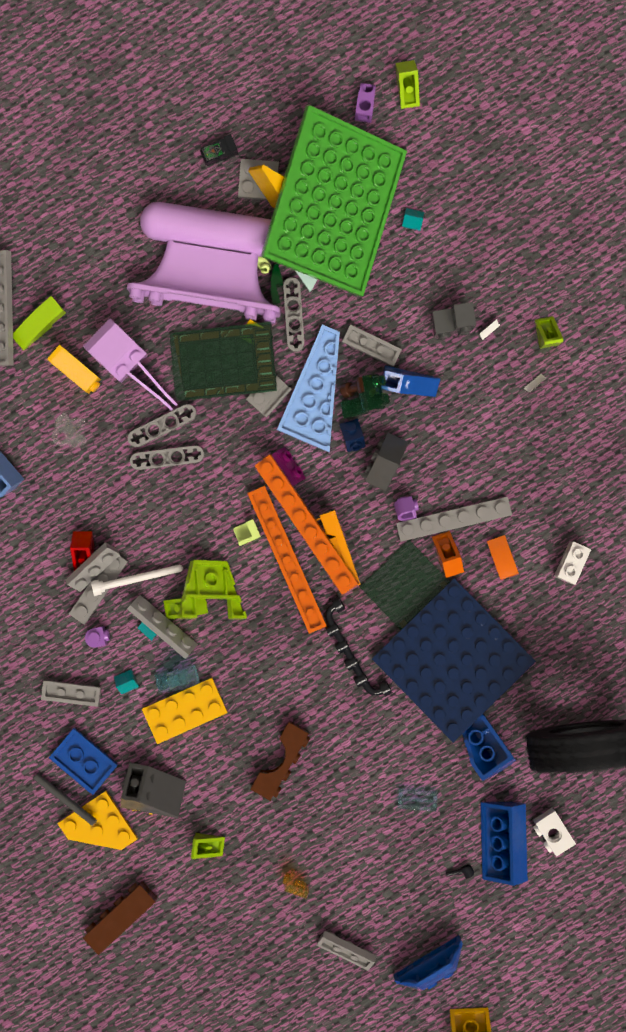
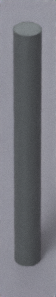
(65, 799)

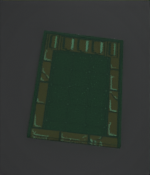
(223, 361)
(404, 584)

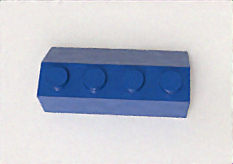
(504, 842)

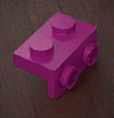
(288, 466)

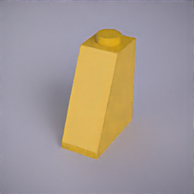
(74, 369)

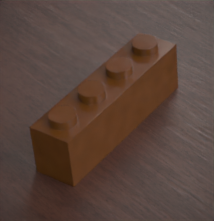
(120, 917)

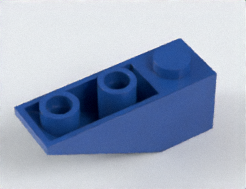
(409, 382)

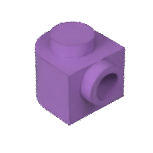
(406, 508)
(97, 637)

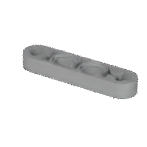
(291, 315)
(161, 423)
(167, 460)

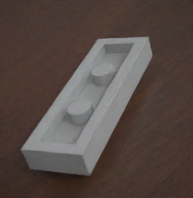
(371, 345)
(92, 567)
(71, 693)
(346, 950)

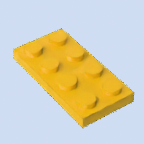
(184, 710)

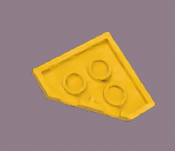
(109, 830)

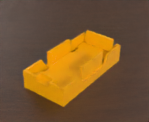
(332, 527)

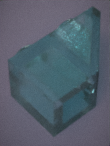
(177, 679)

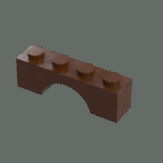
(268, 781)

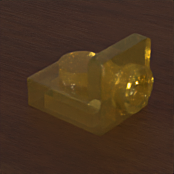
(297, 888)

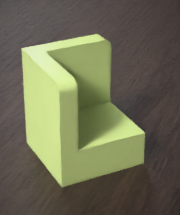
(246, 532)

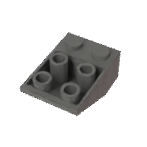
(152, 791)

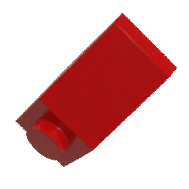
(81, 547)

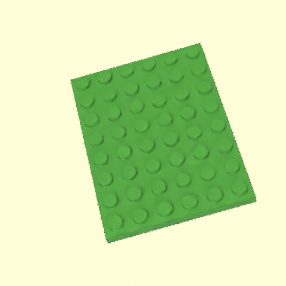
(333, 202)

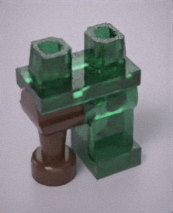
(369, 398)

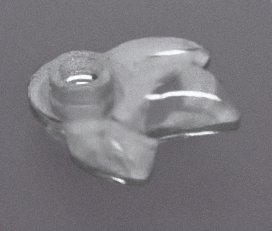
(71, 429)

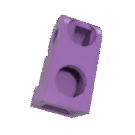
(365, 103)

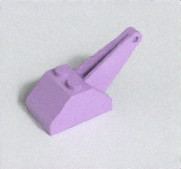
(120, 355)

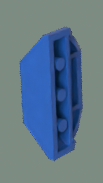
(432, 967)

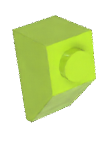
(407, 84)
(172, 607)

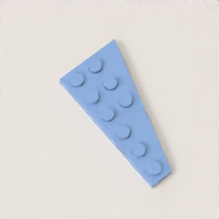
(312, 401)

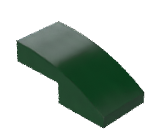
(276, 281)

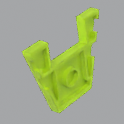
(209, 581)

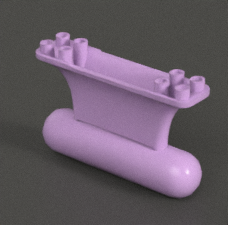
(206, 259)

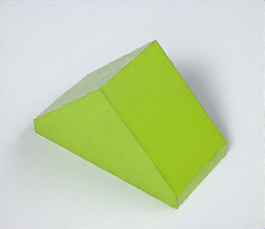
(548, 332)
(207, 846)

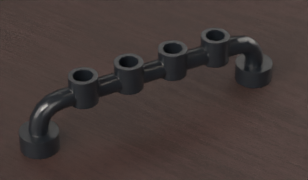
(351, 661)

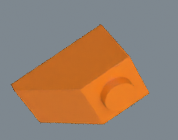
(448, 554)

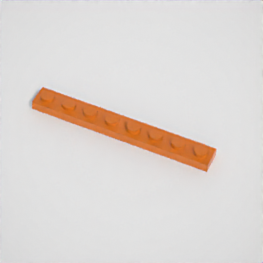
(306, 524)
(287, 559)

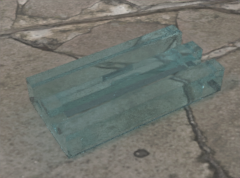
(417, 799)

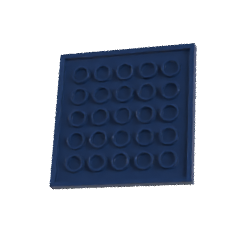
(453, 660)

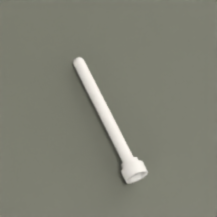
(100, 586)

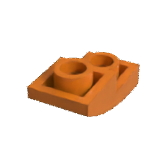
(502, 557)

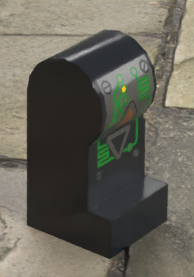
(219, 150)

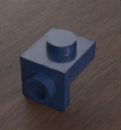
(352, 435)

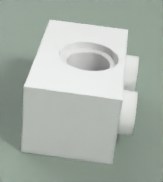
(572, 562)
(561, 841)

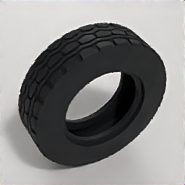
(578, 747)

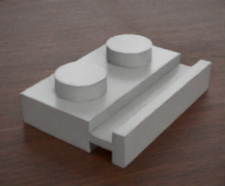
(268, 401)

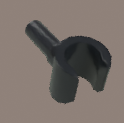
(467, 870)

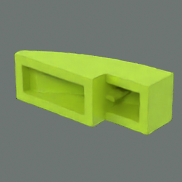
(38, 323)

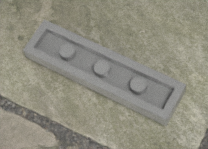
(88, 602)
(162, 626)

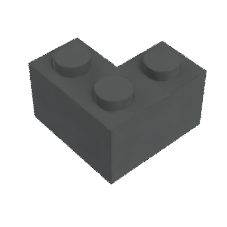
(455, 320)
(385, 461)

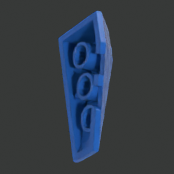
(486, 749)

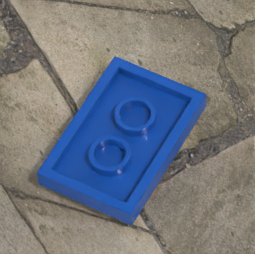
(83, 761)

